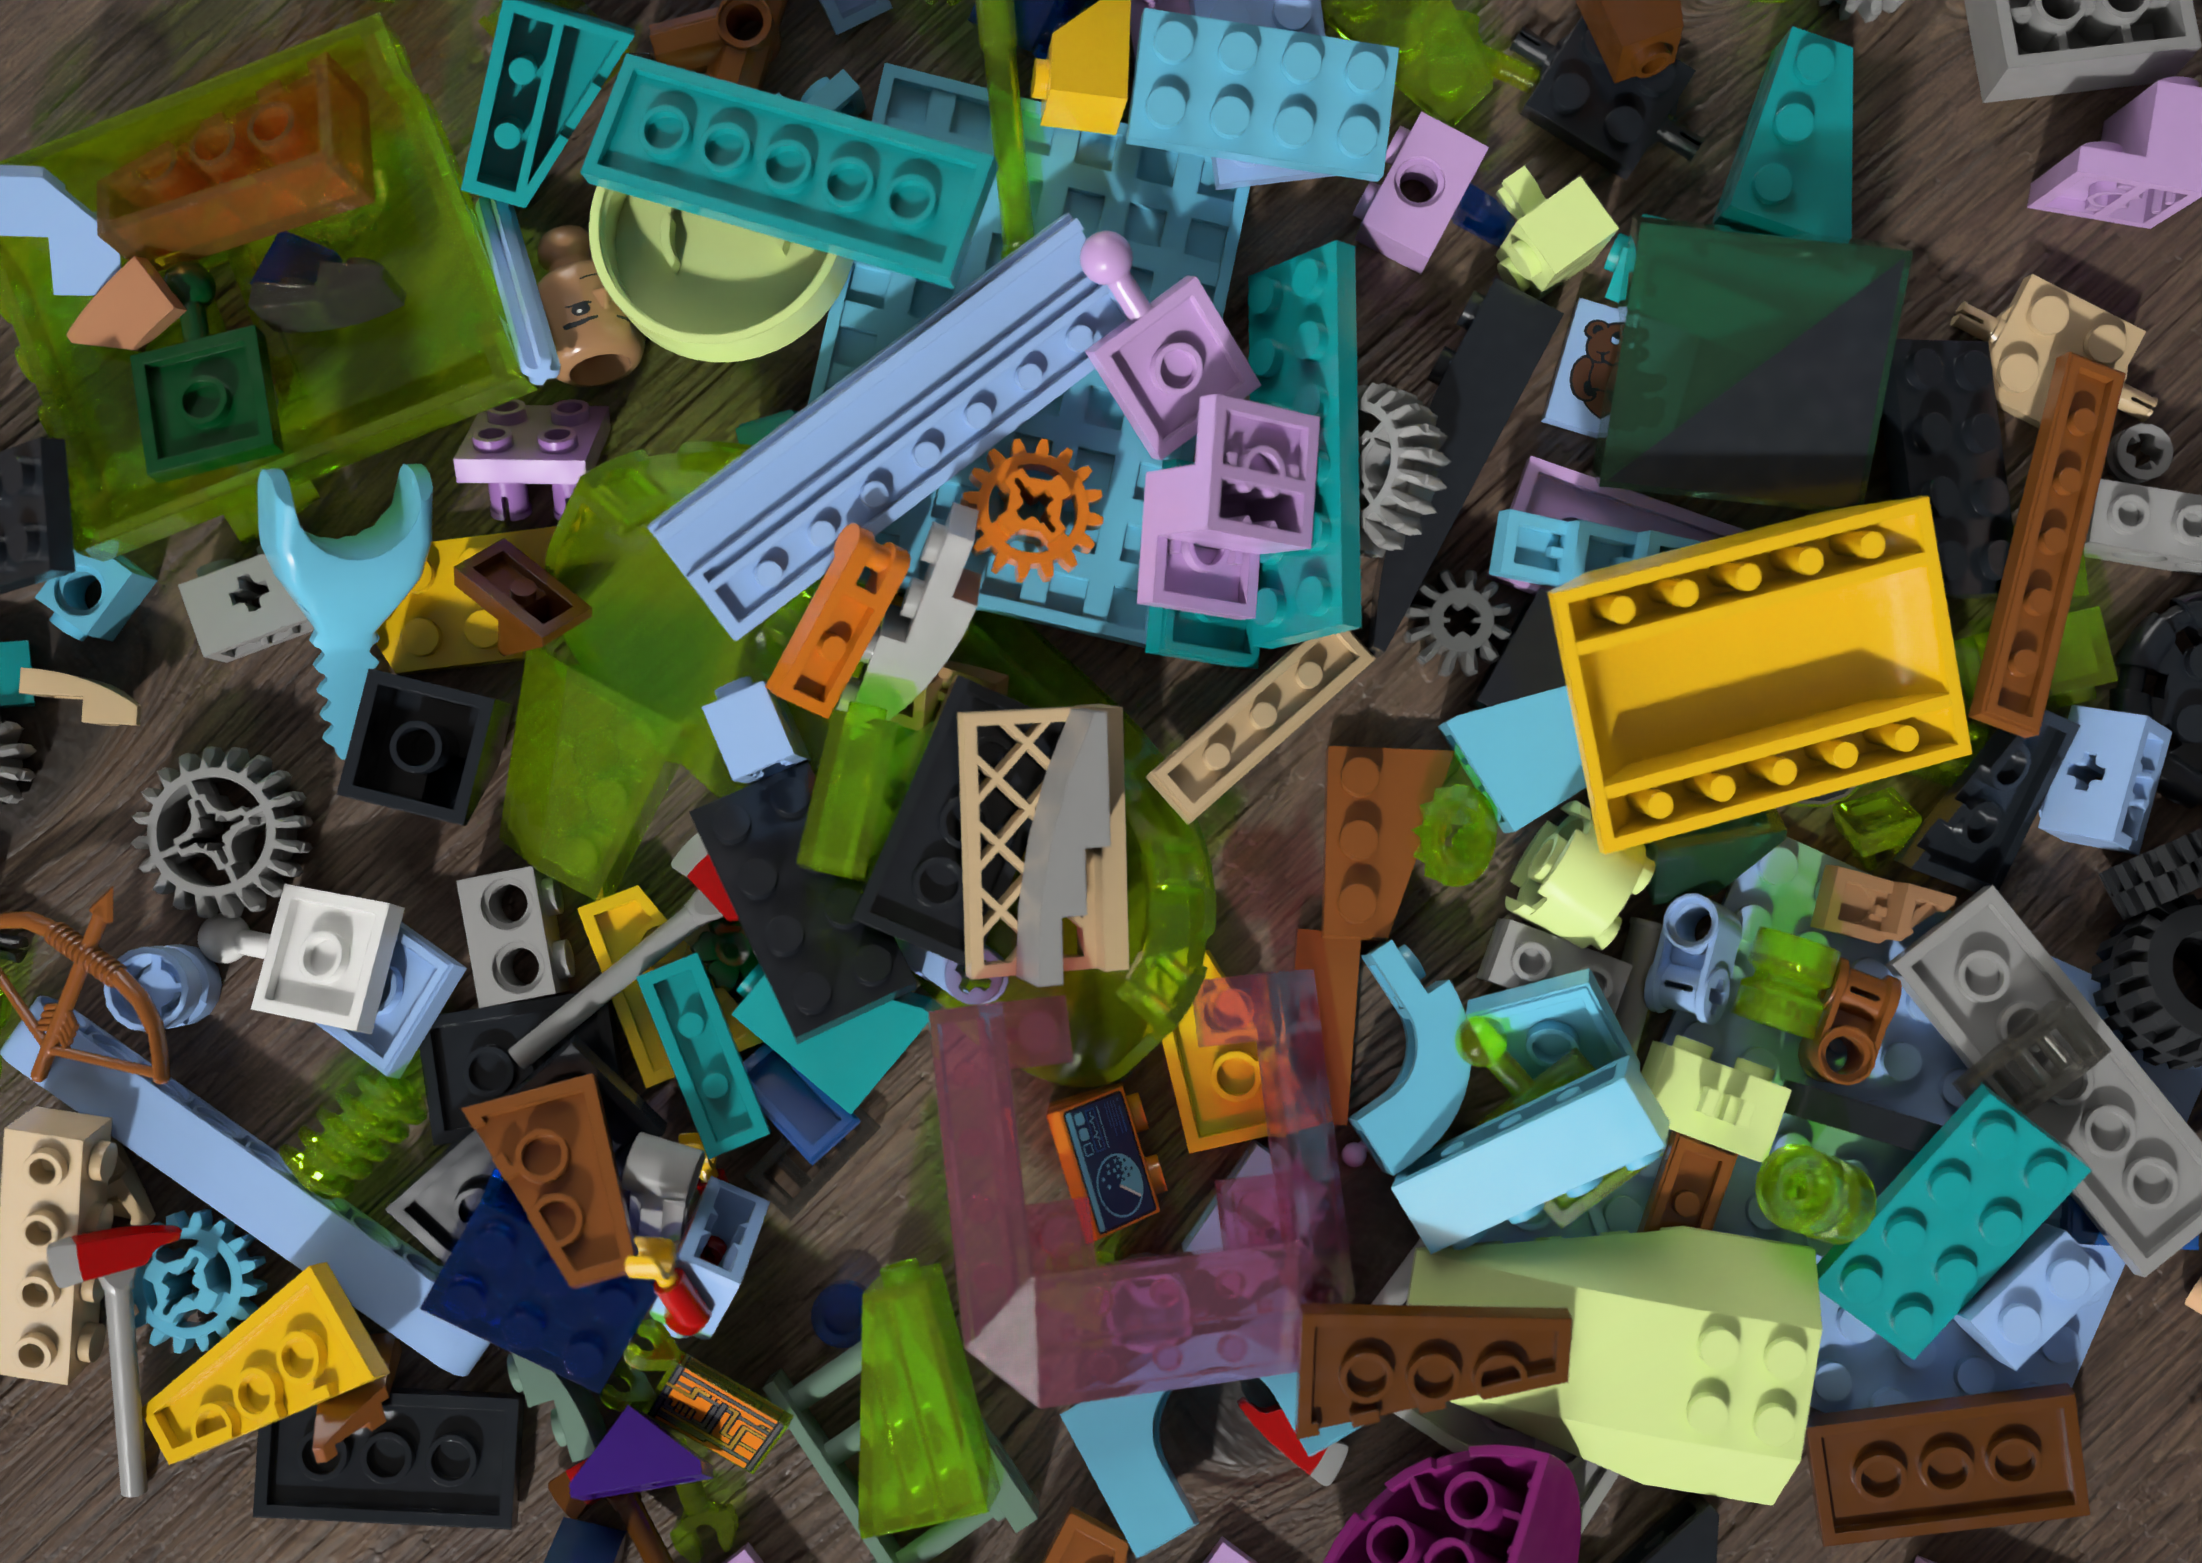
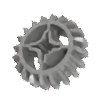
(1395, 466)
(197, 789)

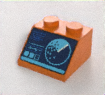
(1105, 1156)

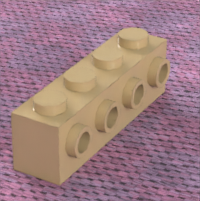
(51, 1190)

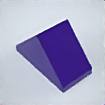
(637, 1458)

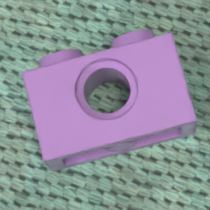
(1440, 160)

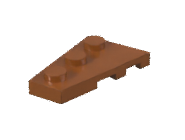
(1369, 833)
(564, 1172)

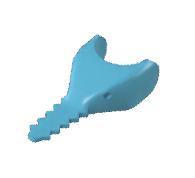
(347, 582)

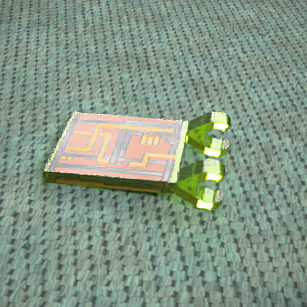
(697, 1400)

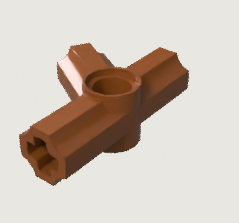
(708, 43)

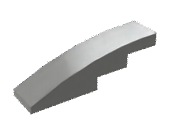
(1067, 819)

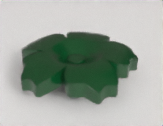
(728, 950)

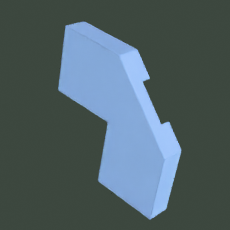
(40, 206)

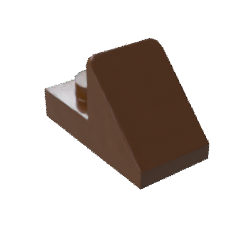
(522, 597)

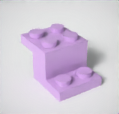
(2140, 167)
(1236, 502)

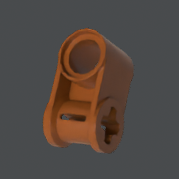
(1854, 1020)

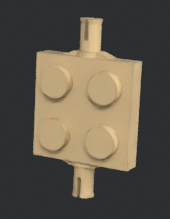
(2037, 330)

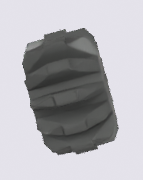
(1452, 600)

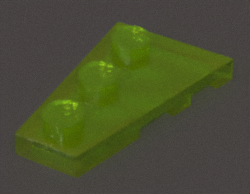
(1436, 53)

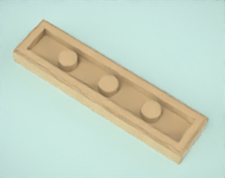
(1257, 721)

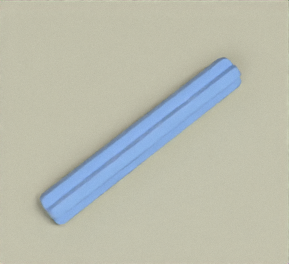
(518, 290)

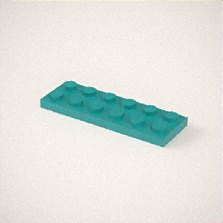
(790, 170)
(1308, 364)

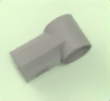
(661, 1185)

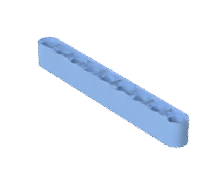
(251, 1187)

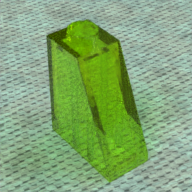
(848, 792)

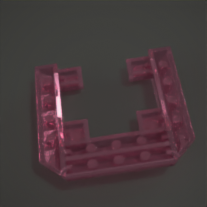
(1150, 1324)

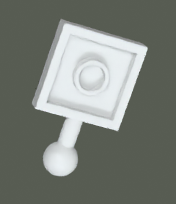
(321, 958)

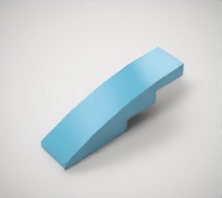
(1557, 551)

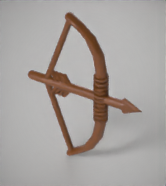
(59, 1017)

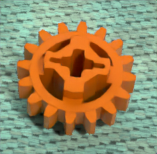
(1053, 494)

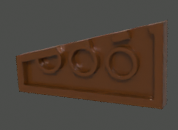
(1407, 1357)

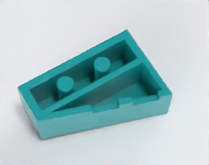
(534, 94)
(1796, 145)

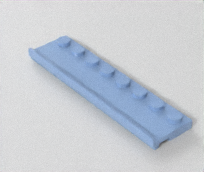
(891, 430)

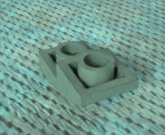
(576, 1416)

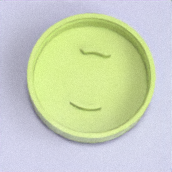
(708, 283)

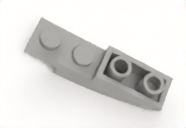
(924, 631)

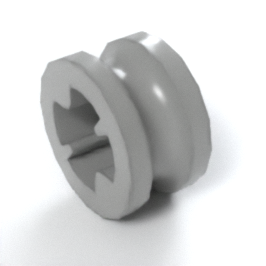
(2154, 443)

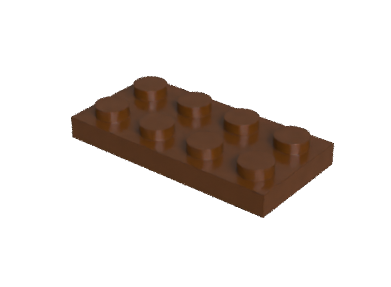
(1947, 1465)

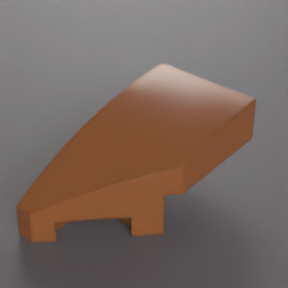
(358, 1407)

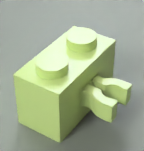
(1551, 234)
(1715, 1102)

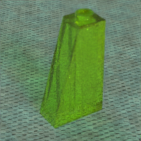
(918, 1410)

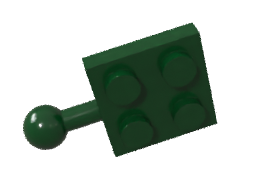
(206, 397)

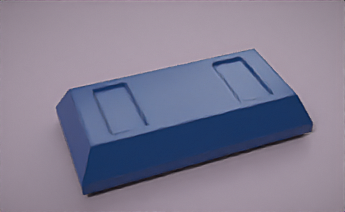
(797, 1105)

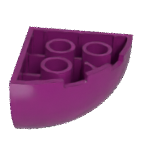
(1470, 1509)

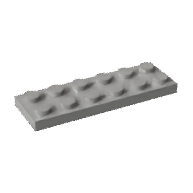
(1983, 979)

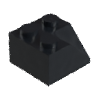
(423, 747)

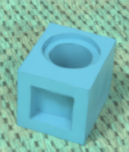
(123, 590)

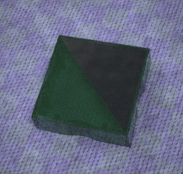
(1750, 364)

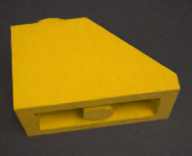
(1086, 70)

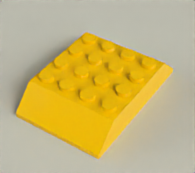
(1760, 669)

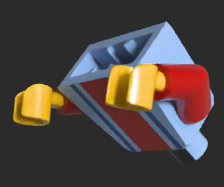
(711, 1258)

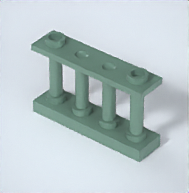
(828, 1456)

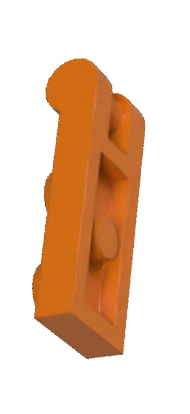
(839, 621)

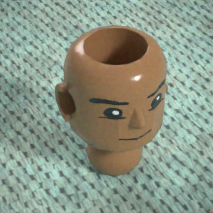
(587, 327)

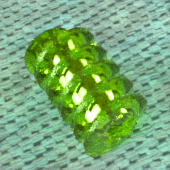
(355, 1136)

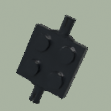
(1600, 117)

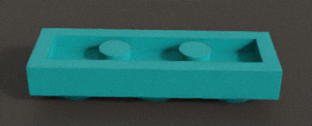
(703, 1055)

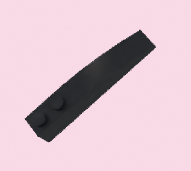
(1473, 403)

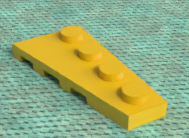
(272, 1365)

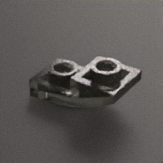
(340, 298)

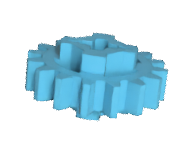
(221, 1274)

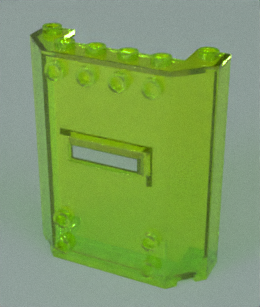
(337, 388)

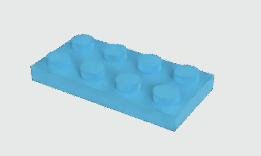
(1262, 95)

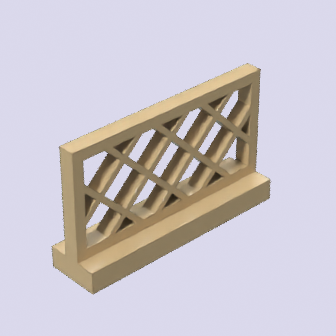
(1104, 930)

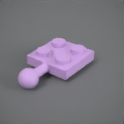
(1164, 350)

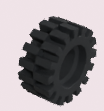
(2155, 875)

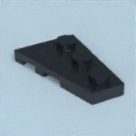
(1990, 807)

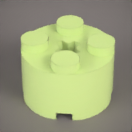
(1573, 886)

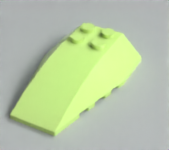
(1681, 1351)

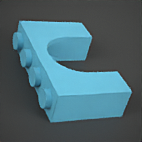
(1128, 1463)

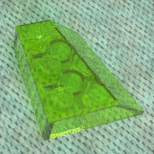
(585, 772)

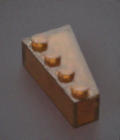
(246, 176)

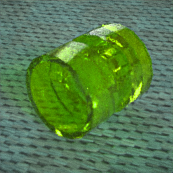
(1786, 982)
(1815, 1194)

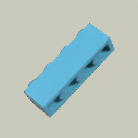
(1533, 1156)

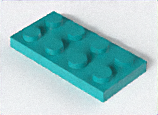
(1950, 1221)

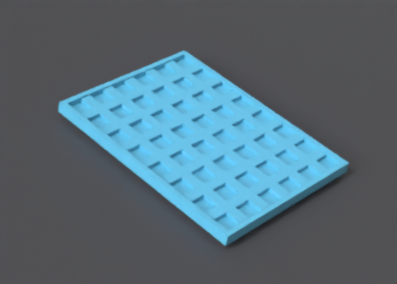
(1175, 229)

